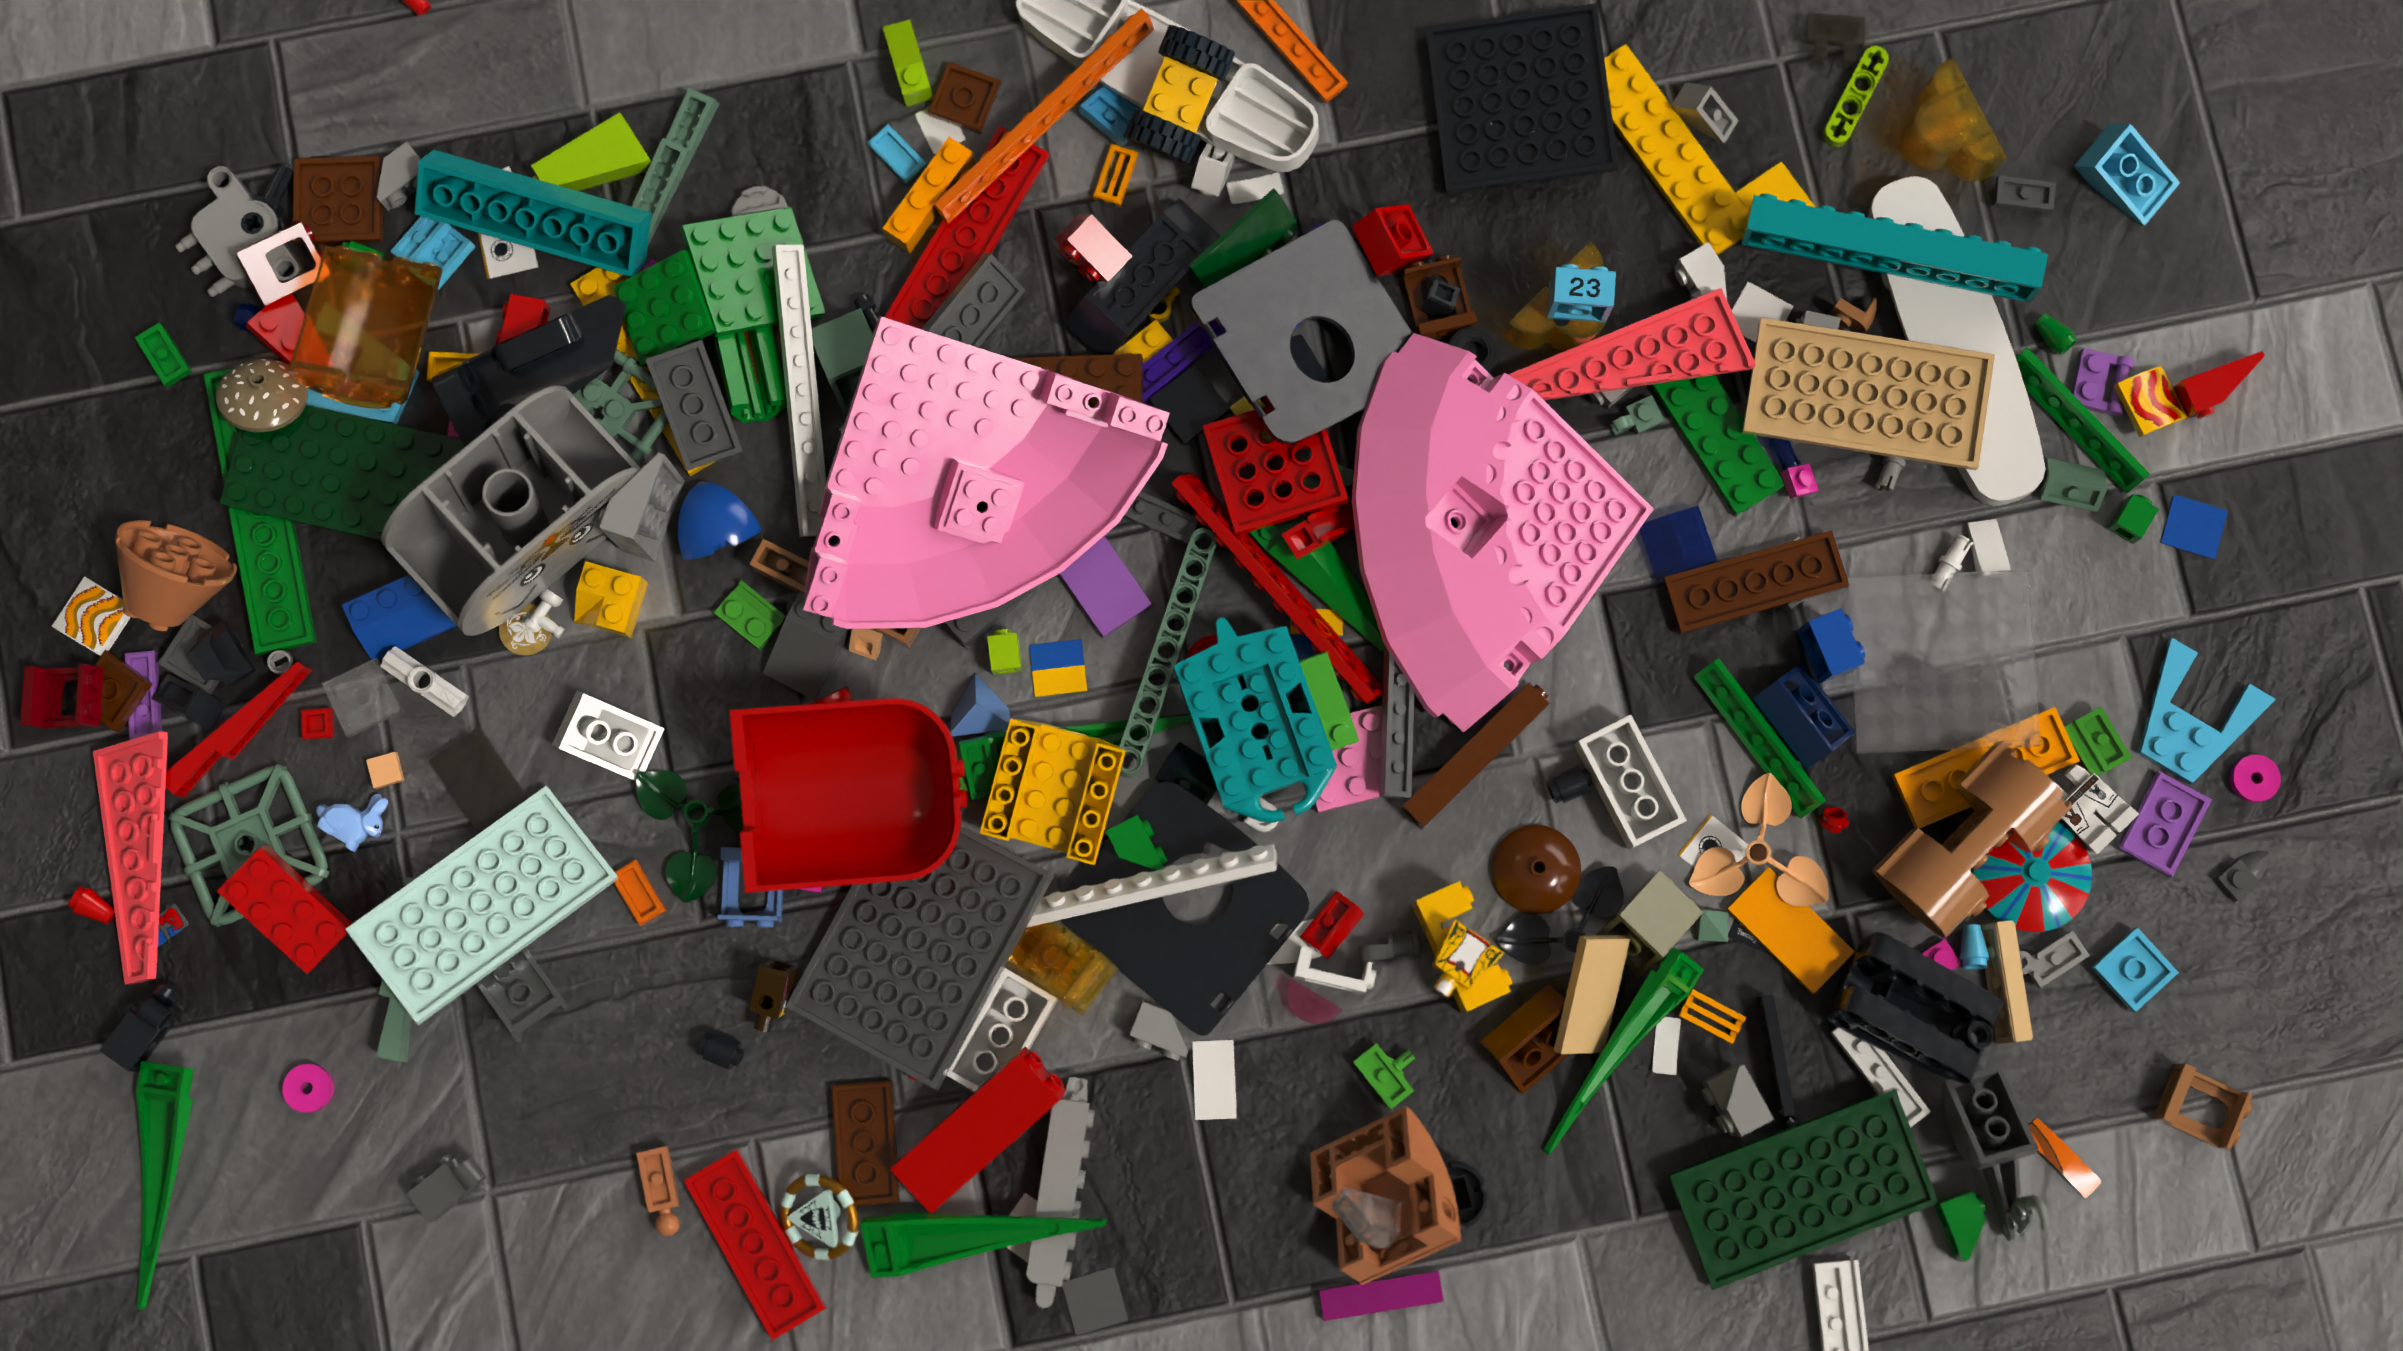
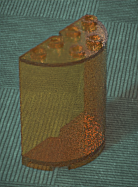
(365, 327)

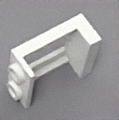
(1304, 973)

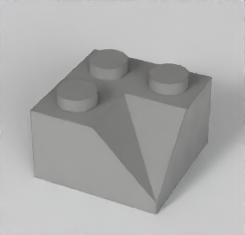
(1736, 1101)

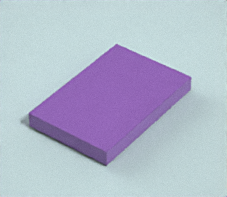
(1105, 588)
(2164, 824)

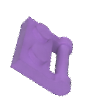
(2091, 380)

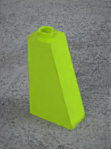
(595, 157)

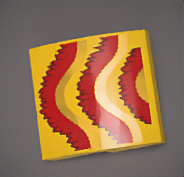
(2150, 401)

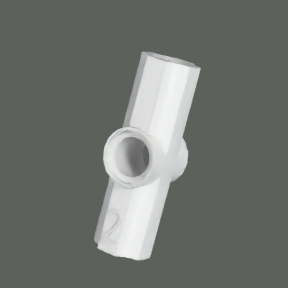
(410, 671)

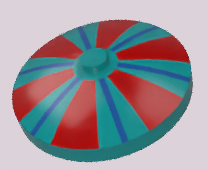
(2037, 887)

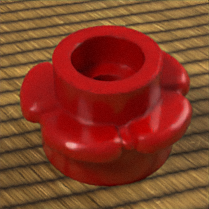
(1834, 819)

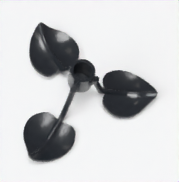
(1528, 935)

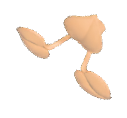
(1717, 868)

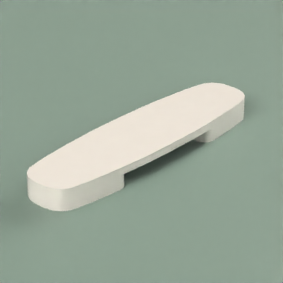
(1247, 112)
(1967, 320)

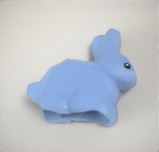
(351, 824)

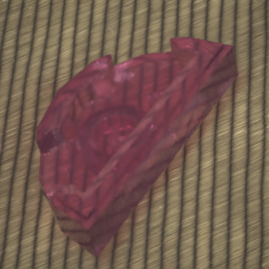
(1309, 1005)

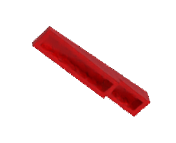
(234, 733)

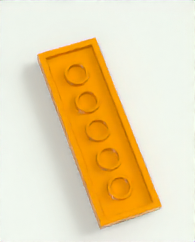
(1930, 788)

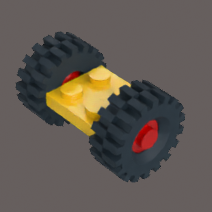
(1179, 94)

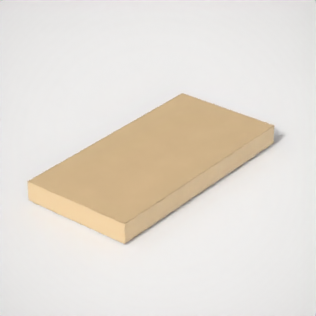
(1591, 994)

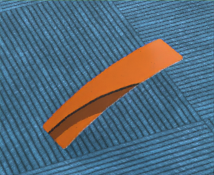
(2064, 1159)

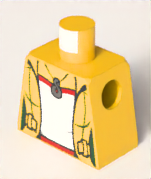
(1463, 959)

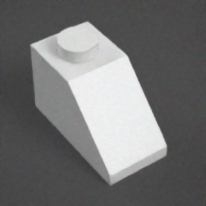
(1212, 170)

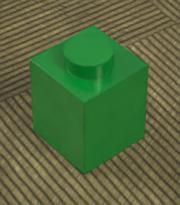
(2133, 518)

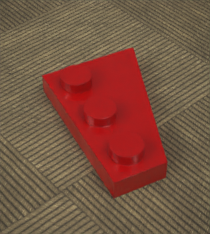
(279, 326)

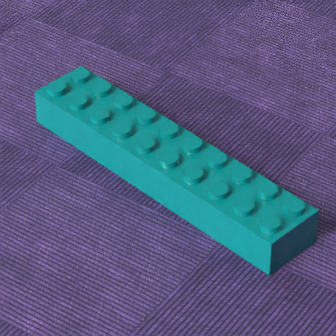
(1894, 248)

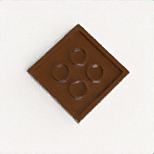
(339, 199)

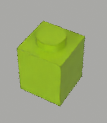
(1004, 652)

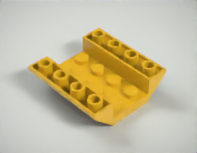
(1053, 789)

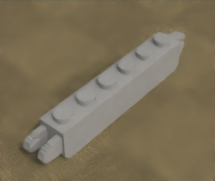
(1059, 1188)

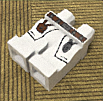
(2093, 796)

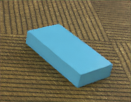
(897, 154)

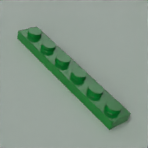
(2080, 423)
(1759, 736)

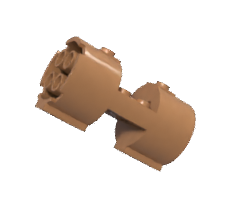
(2009, 803)

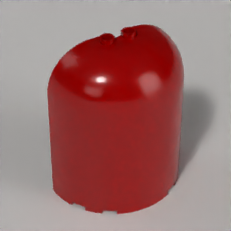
(845, 793)

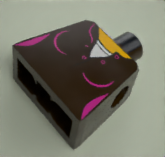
(772, 980)

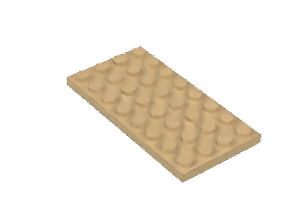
(1868, 393)

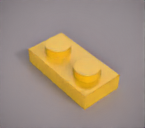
(1147, 342)

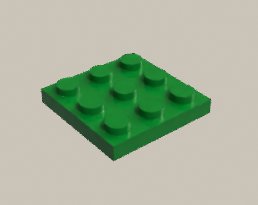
(664, 307)

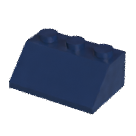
(1804, 716)

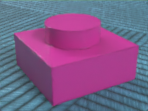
(1799, 481)
(1943, 954)

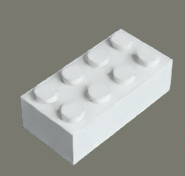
(1629, 782)
(1004, 1027)

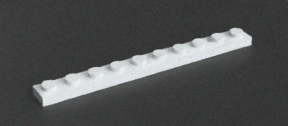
(800, 384)
(1155, 884)

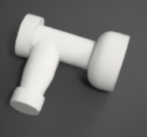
(538, 618)

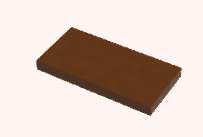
(866, 1141)

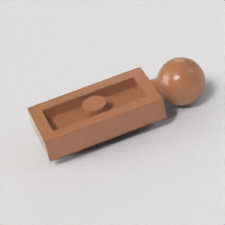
(660, 1188)

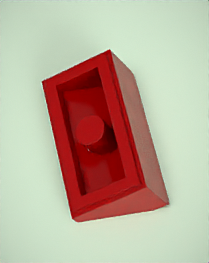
(1332, 925)

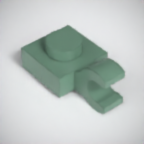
(1640, 416)

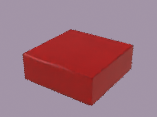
(317, 724)

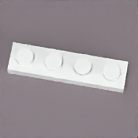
(1881, 1073)

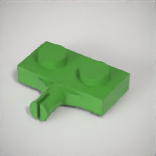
(1385, 1074)

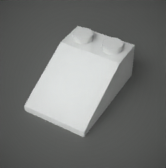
(607, 736)

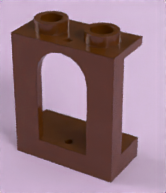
(1450, 270)

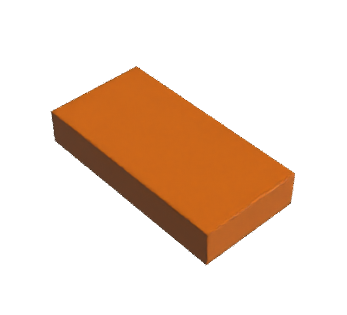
(638, 893)

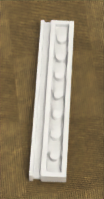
(1840, 1306)

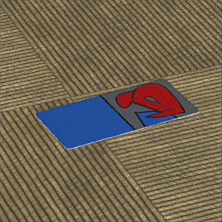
(170, 923)

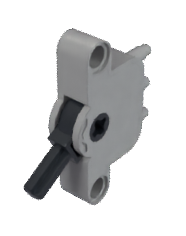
(232, 223)

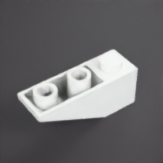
(1701, 272)

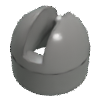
(277, 655)

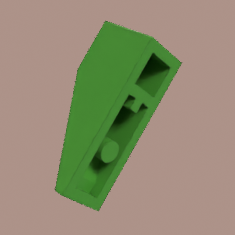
(1329, 700)

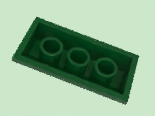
(1245, 242)

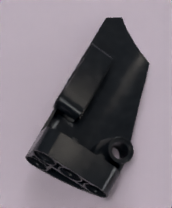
(556, 353)

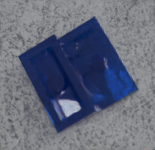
(1677, 542)

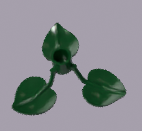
(659, 795)

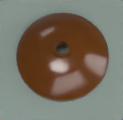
(1515, 873)

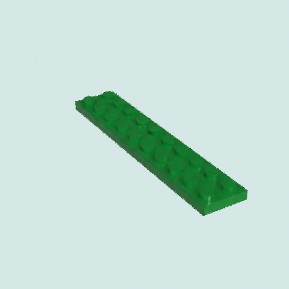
(266, 558)

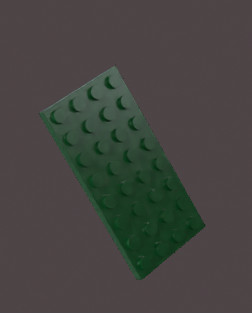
(333, 470)
(1803, 1188)

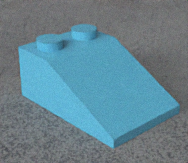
(2127, 172)

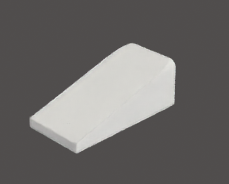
(1987, 546)

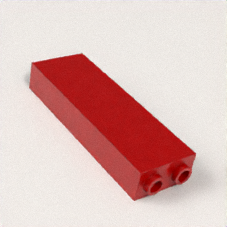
(979, 1129)

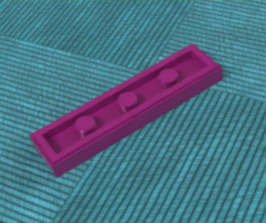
(1381, 1295)

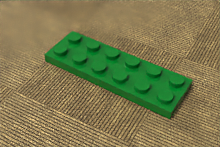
(1716, 438)

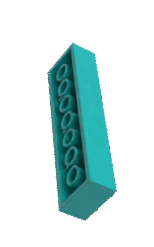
(532, 213)

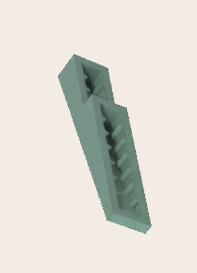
(674, 155)
(396, 1027)

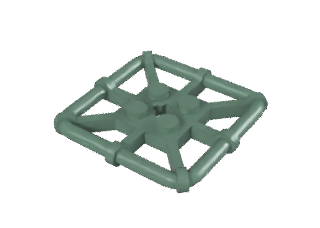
(619, 410)
(230, 836)

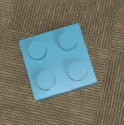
(2134, 970)

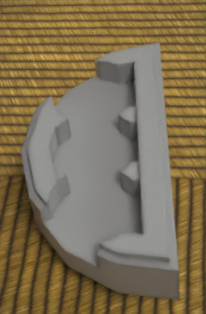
(758, 200)

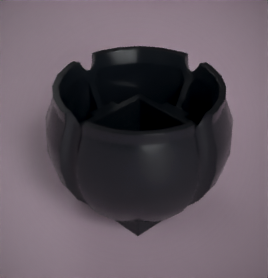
(1473, 1185)

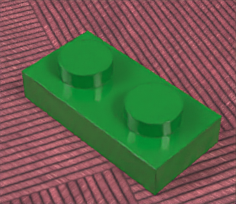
(163, 354)

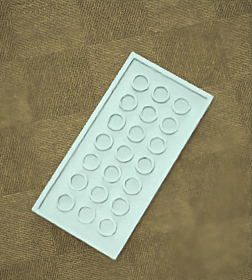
(481, 904)

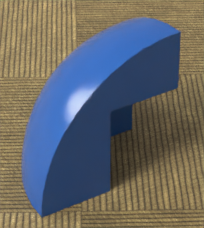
(712, 520)

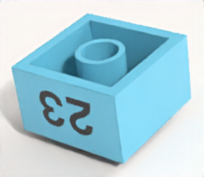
(1581, 293)

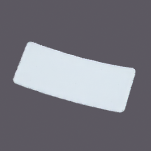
(1254, 188)
(1666, 1046)

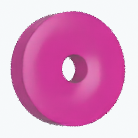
(2268, 776)
(294, 1086)

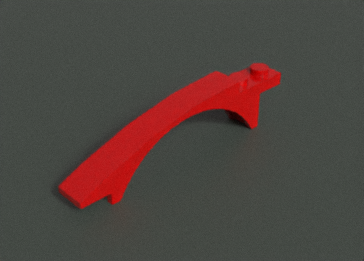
(1320, 529)

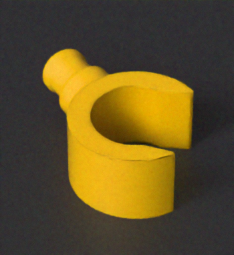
(1170, 297)

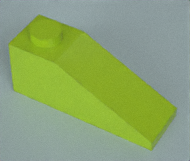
(908, 63)

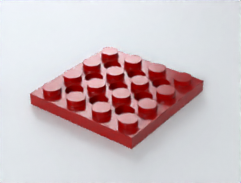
(1273, 509)

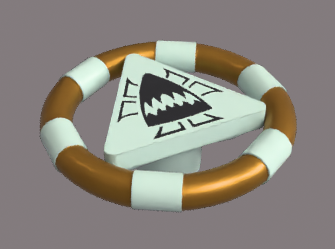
(819, 1217)

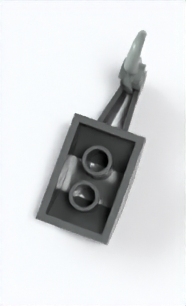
(1990, 1132)

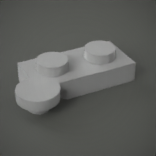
(2053, 959)

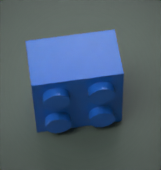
(1831, 645)

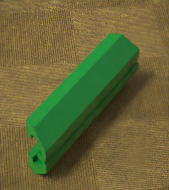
(746, 397)

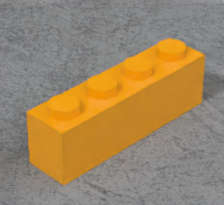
(917, 208)

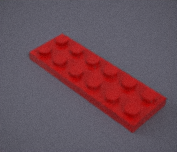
(755, 1244)

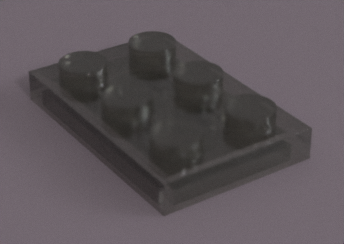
(479, 779)

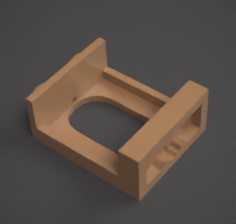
(2236, 1102)

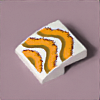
(92, 617)

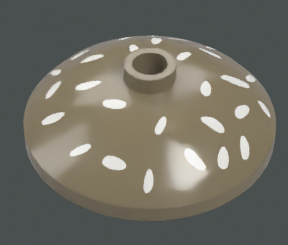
(264, 405)

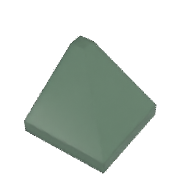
(1713, 926)

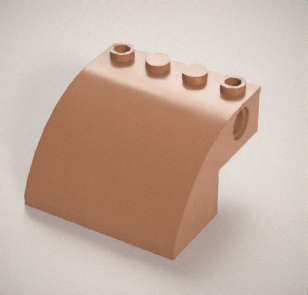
(1394, 1162)

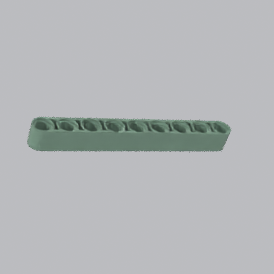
(1171, 639)

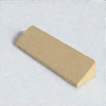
(2006, 981)

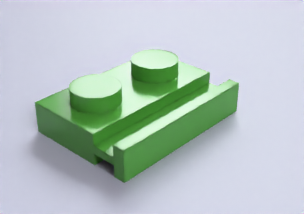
(750, 615)
(2097, 742)

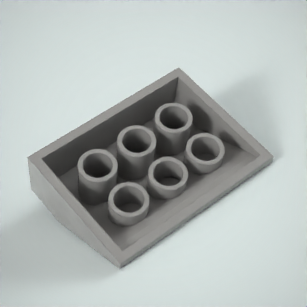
(643, 509)

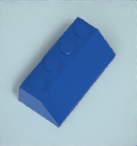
(395, 616)

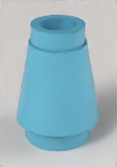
(1973, 948)

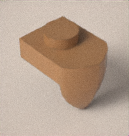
(1852, 317)

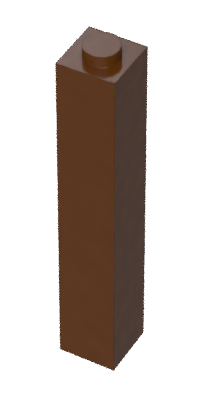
(1476, 755)

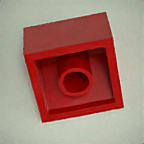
(1392, 239)

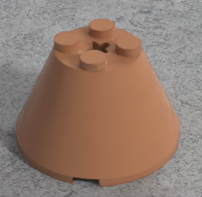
(168, 572)

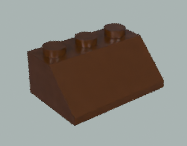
(1527, 1040)

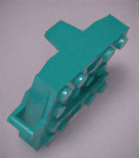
(1238, 760)

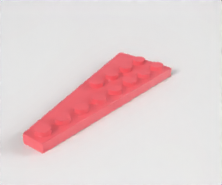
(1669, 346)
(132, 813)

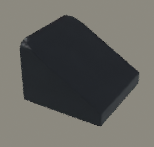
(1440, 298)

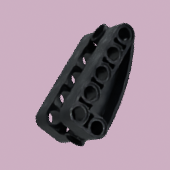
(1914, 1008)

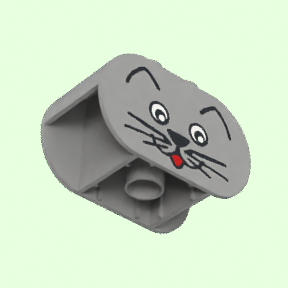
(510, 510)

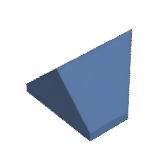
(979, 710)

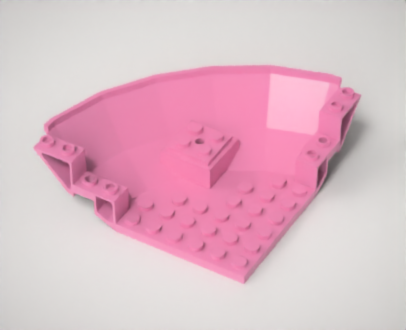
(958, 427)
(1531, 537)

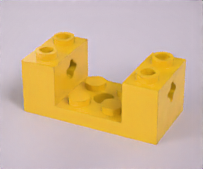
(1440, 908)

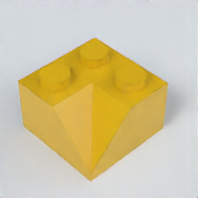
(609, 599)

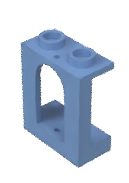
(730, 892)

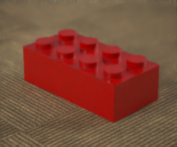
(285, 908)

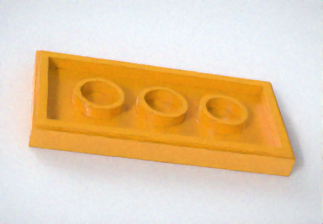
(1790, 932)

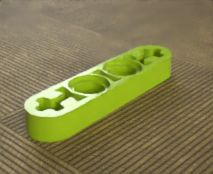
(1855, 96)

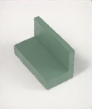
(2074, 485)

